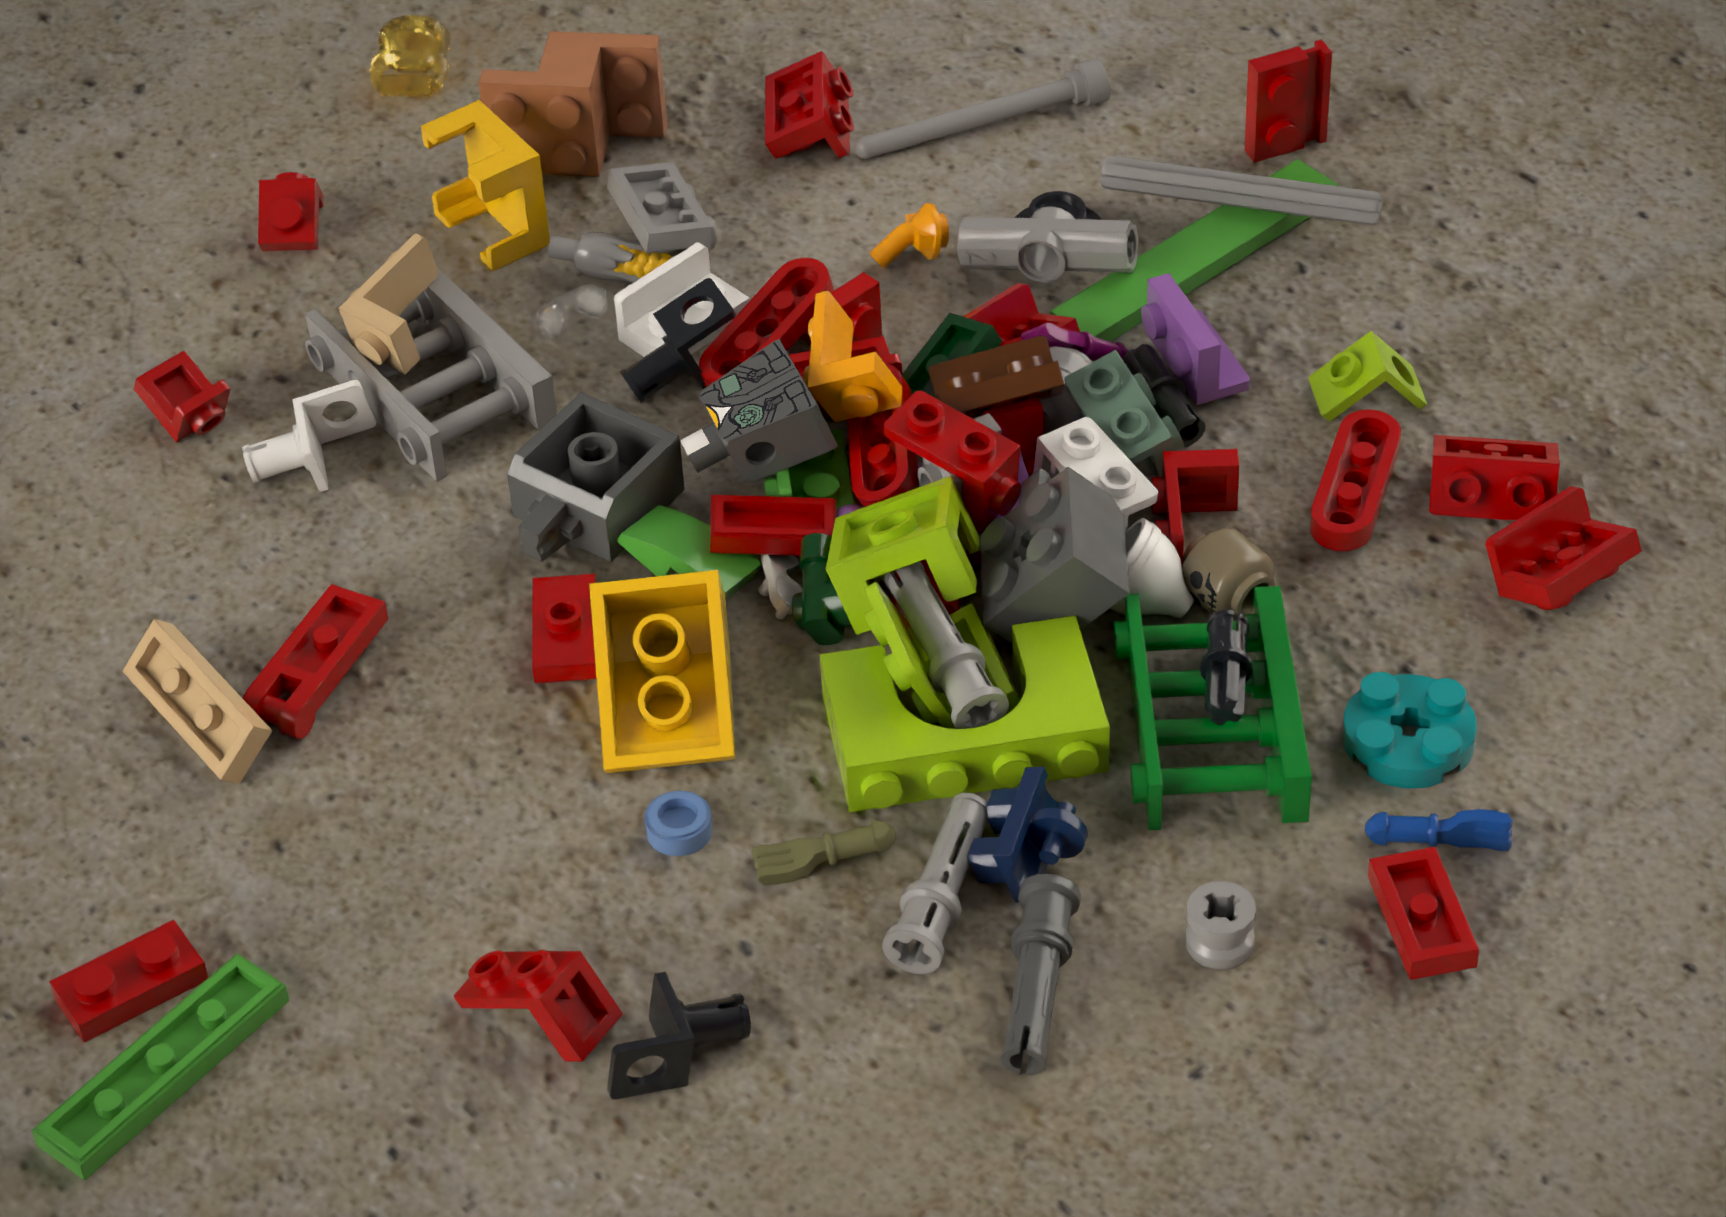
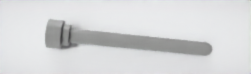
(1084, 84)

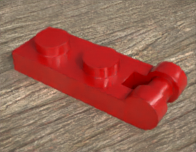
(315, 659)

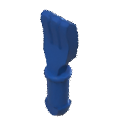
(1465, 830)

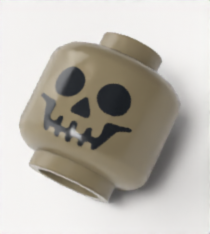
(1225, 570)

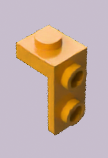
(841, 383)

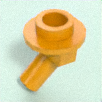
(924, 230)

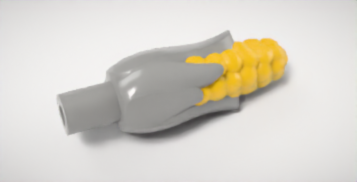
(606, 256)

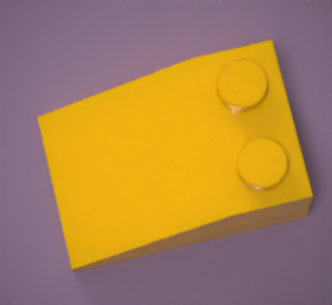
(663, 671)

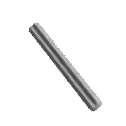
(1241, 190)

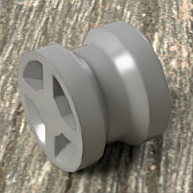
(1220, 925)

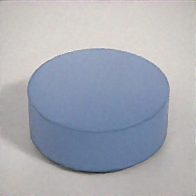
(678, 823)

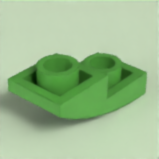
(679, 543)

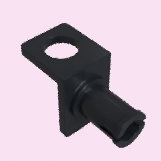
(673, 356)
(676, 1032)

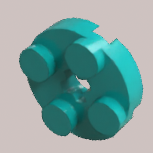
(1433, 705)

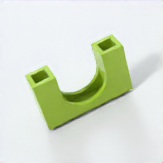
(898, 759)

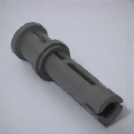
(1041, 948)

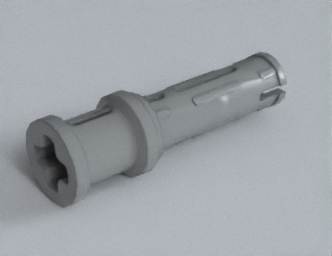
(954, 665)
(962, 824)

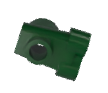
(818, 605)

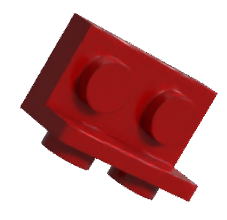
(807, 105)
(1491, 476)

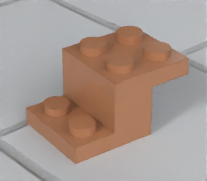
(580, 97)

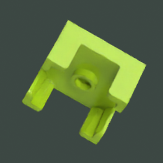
(900, 532)

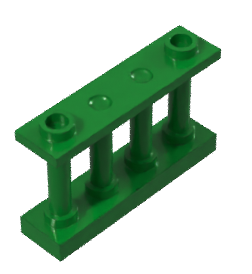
(1274, 726)

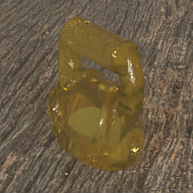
(411, 45)

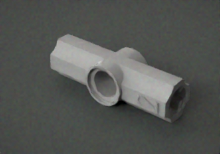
(1048, 244)

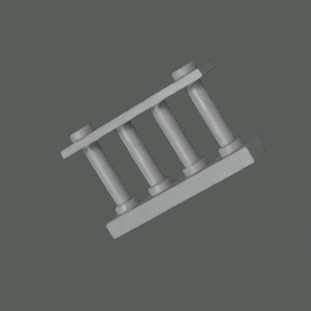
(460, 328)

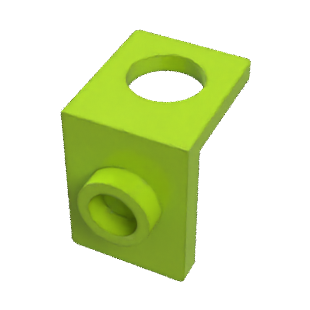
(1358, 372)

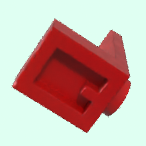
(554, 987)

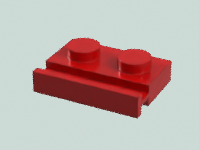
(1287, 100)

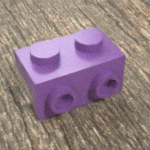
(1190, 343)

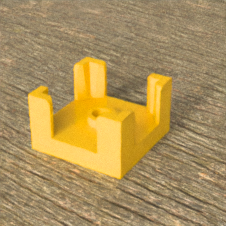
(500, 180)

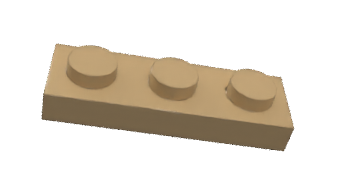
(197, 701)

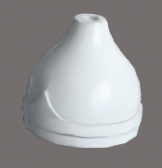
(1154, 572)

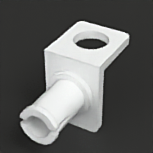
(311, 430)

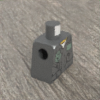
(760, 418)

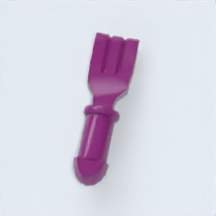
(1083, 341)

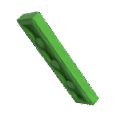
(160, 1066)

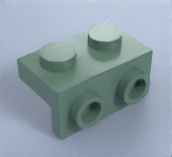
(1124, 410)

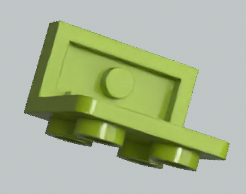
(910, 664)

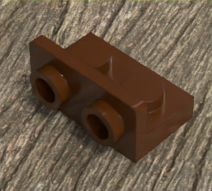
(998, 377)

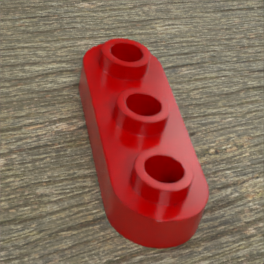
(774, 311)
(877, 463)
(1355, 480)

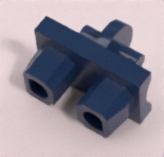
(1031, 831)

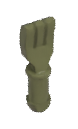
(798, 857)

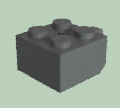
(591, 478)
(1054, 555)

